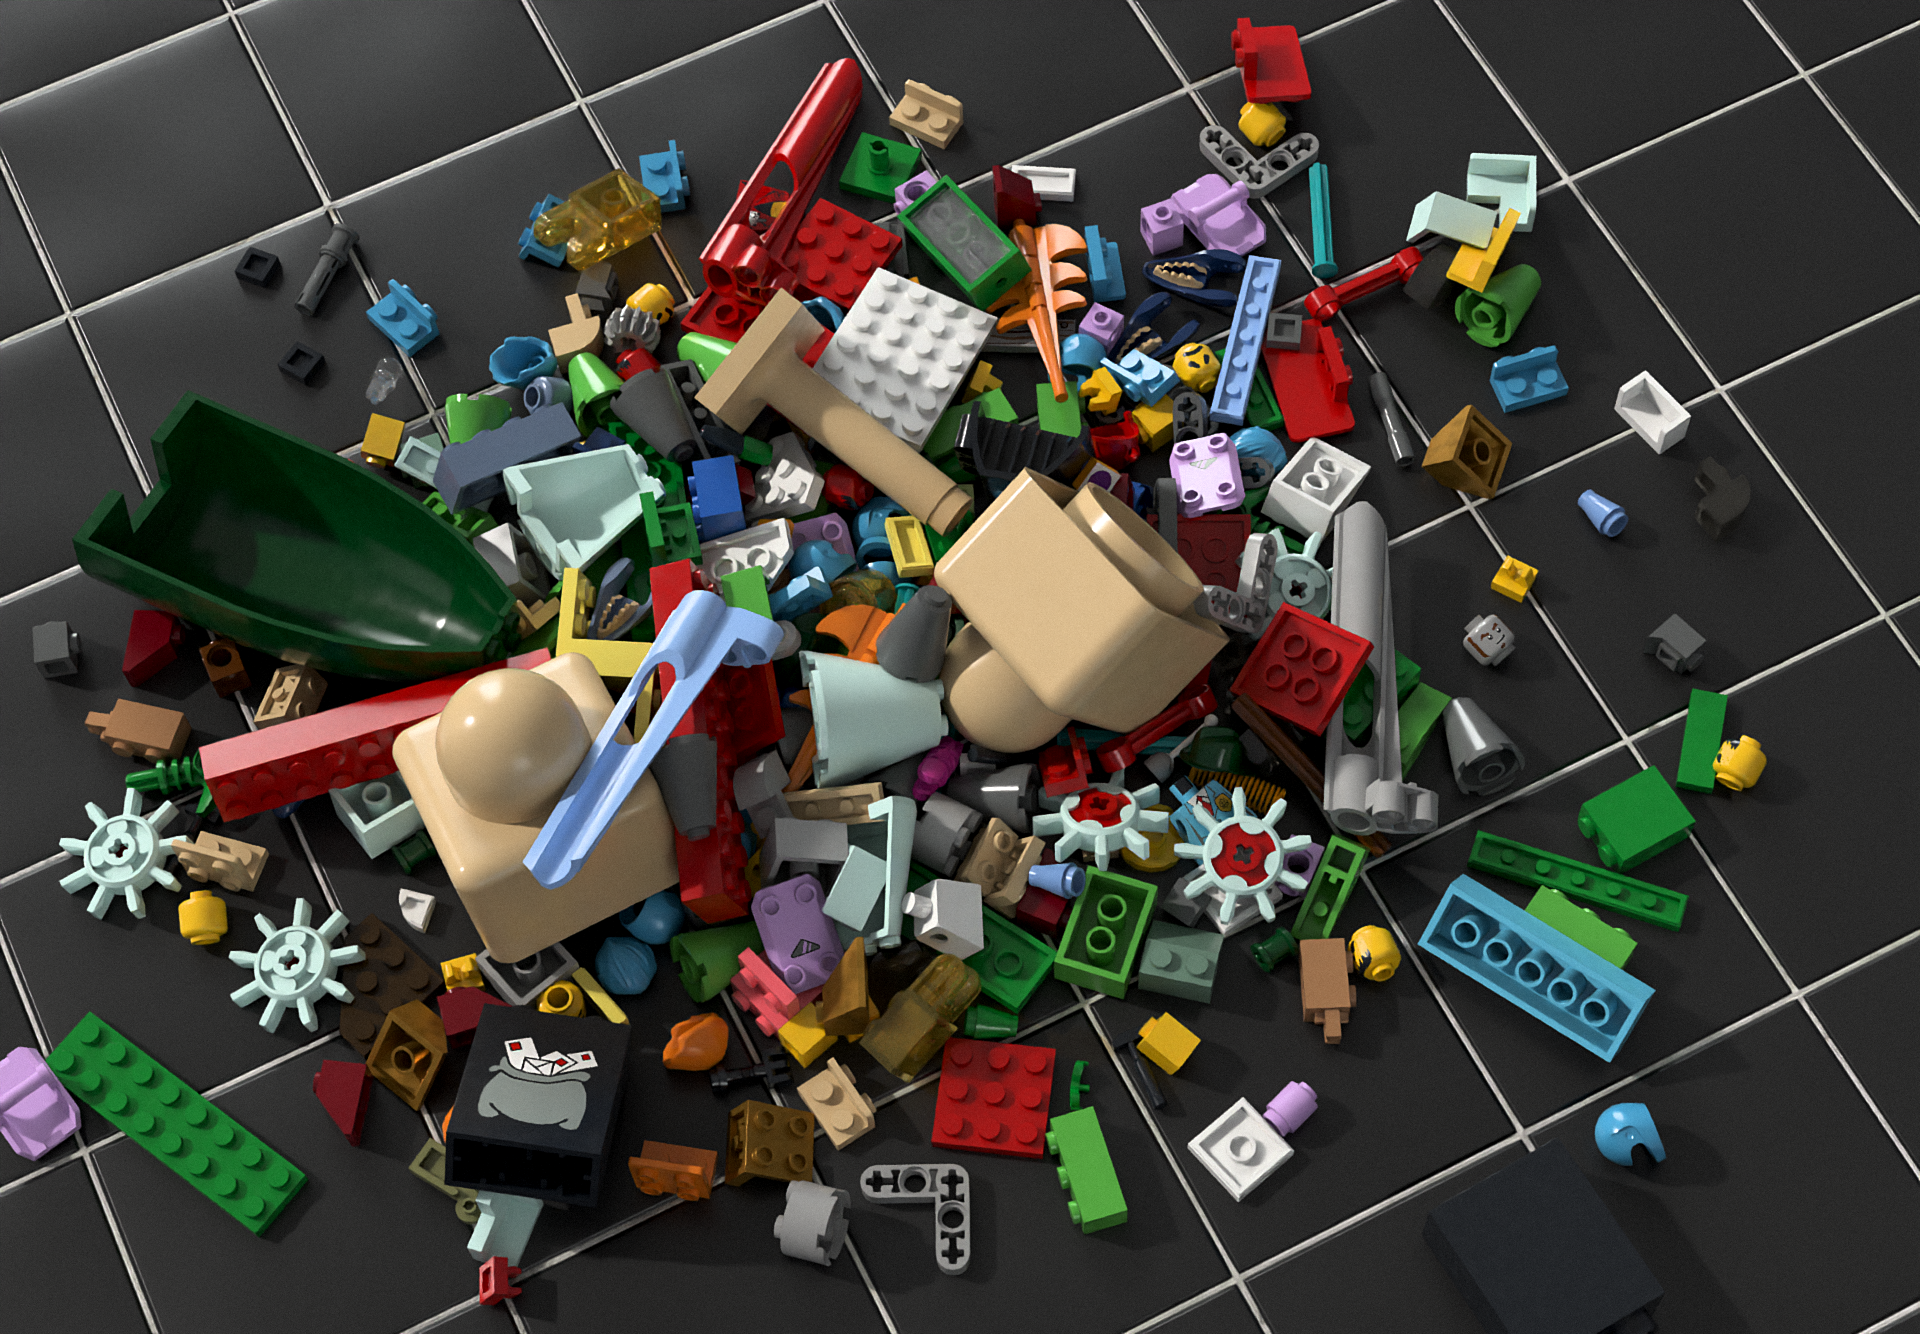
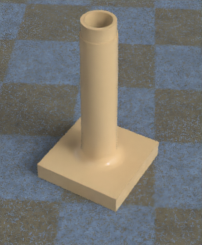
(770, 370)

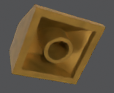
(1468, 454)
(846, 994)
(409, 1052)

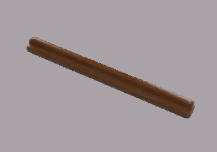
(1296, 760)

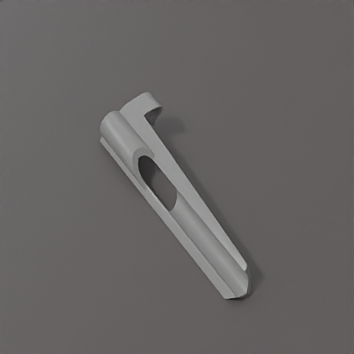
(1366, 783)

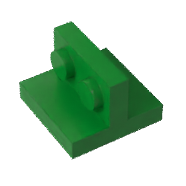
(670, 532)

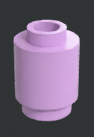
(1291, 1108)

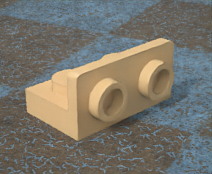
(928, 114)
(536, 615)
(290, 696)
(987, 855)
(1014, 876)
(838, 1104)

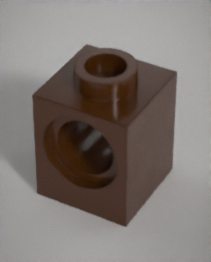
(229, 677)

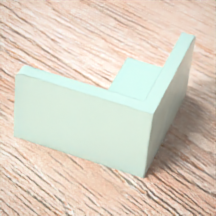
(1506, 182)
(1453, 220)
(856, 889)
(503, 1226)

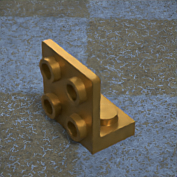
(769, 1143)

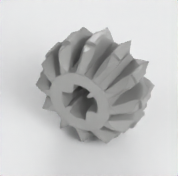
(632, 330)

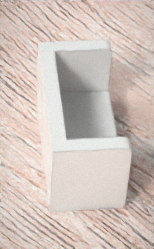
(1652, 412)

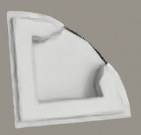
(417, 908)

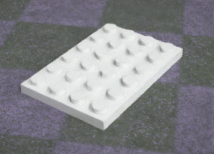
(904, 353)

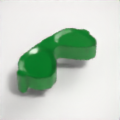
(1075, 1085)

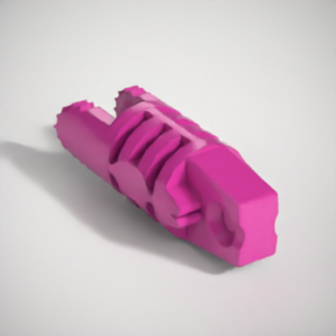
(937, 767)

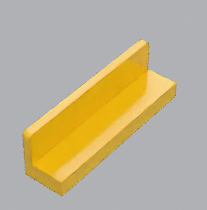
(1475, 265)

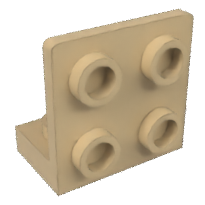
(222, 860)

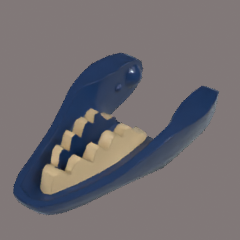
(1191, 274)
(1143, 338)

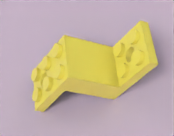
(612, 659)

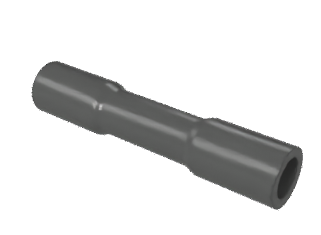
(1397, 437)

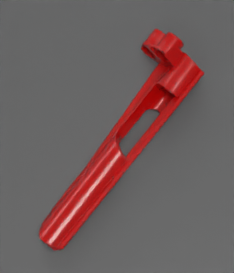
(752, 263)

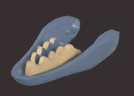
(613, 612)

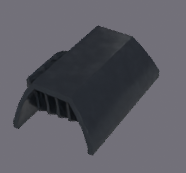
(1003, 449)

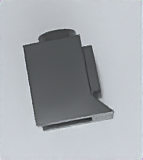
(598, 287)
(1676, 645)

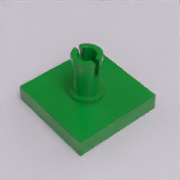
(879, 167)

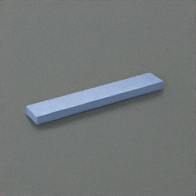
(1245, 340)

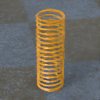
(1193, 772)

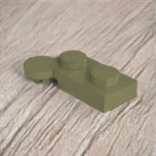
(430, 1167)

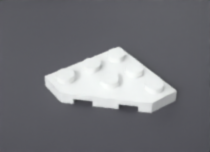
(787, 484)
(760, 545)

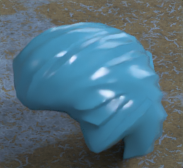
(1259, 443)
(625, 965)

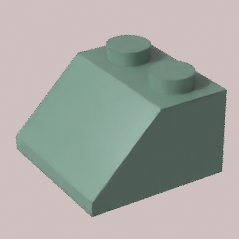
(1180, 961)

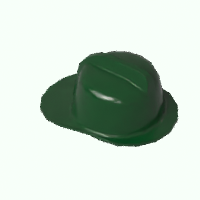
(789, 668)
(1218, 751)

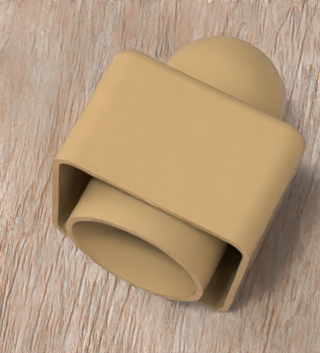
(1067, 617)
(489, 782)

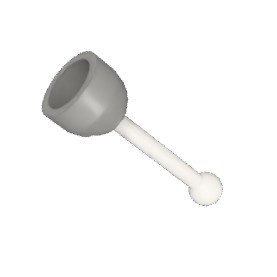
(1162, 763)

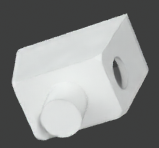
(947, 916)

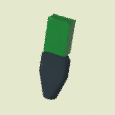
(745, 447)

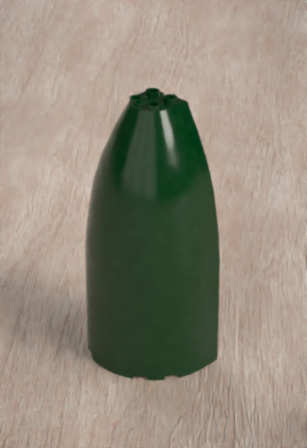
(298, 554)

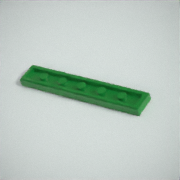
(1578, 881)

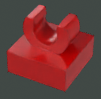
(494, 1281)

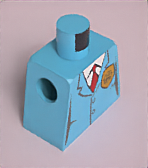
(1212, 797)

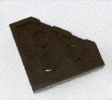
(380, 983)

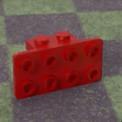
(1270, 63)
(1311, 383)

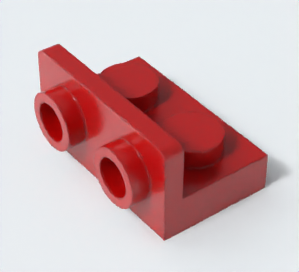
(1065, 767)

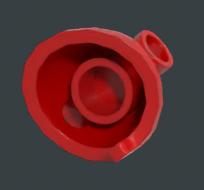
(1117, 443)

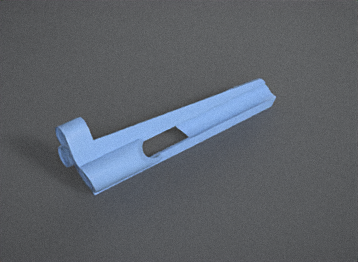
(695, 643)

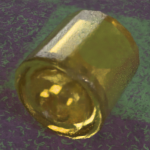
(861, 587)

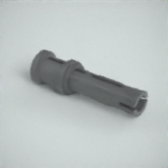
(331, 258)

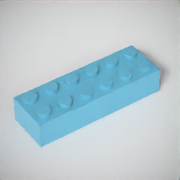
(1536, 967)

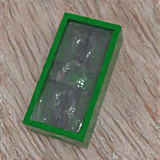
(964, 243)

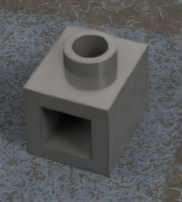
(56, 649)

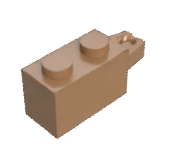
(141, 730)
(1325, 984)

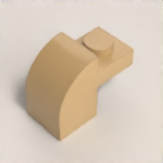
(577, 337)

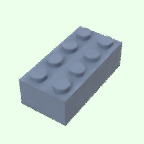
(474, 469)

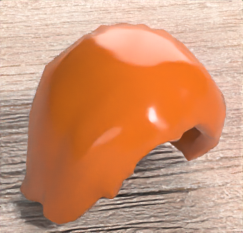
(697, 1043)

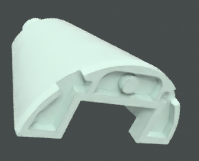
(579, 503)
(867, 717)
(893, 843)

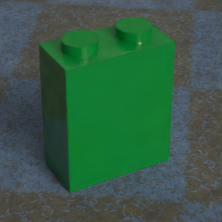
(1635, 820)

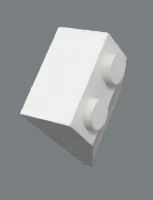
(1314, 488)

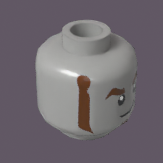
(1489, 639)

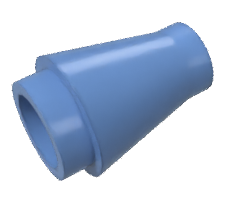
(1604, 514)
(1061, 879)

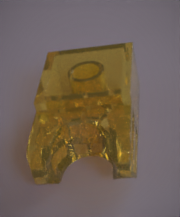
(600, 219)
(922, 1017)

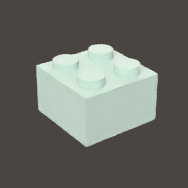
(378, 812)

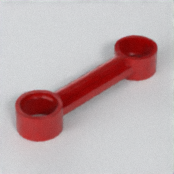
(1327, 301)
(1122, 750)

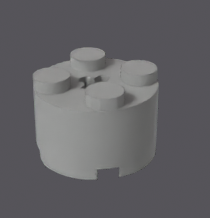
(944, 833)
(813, 1222)

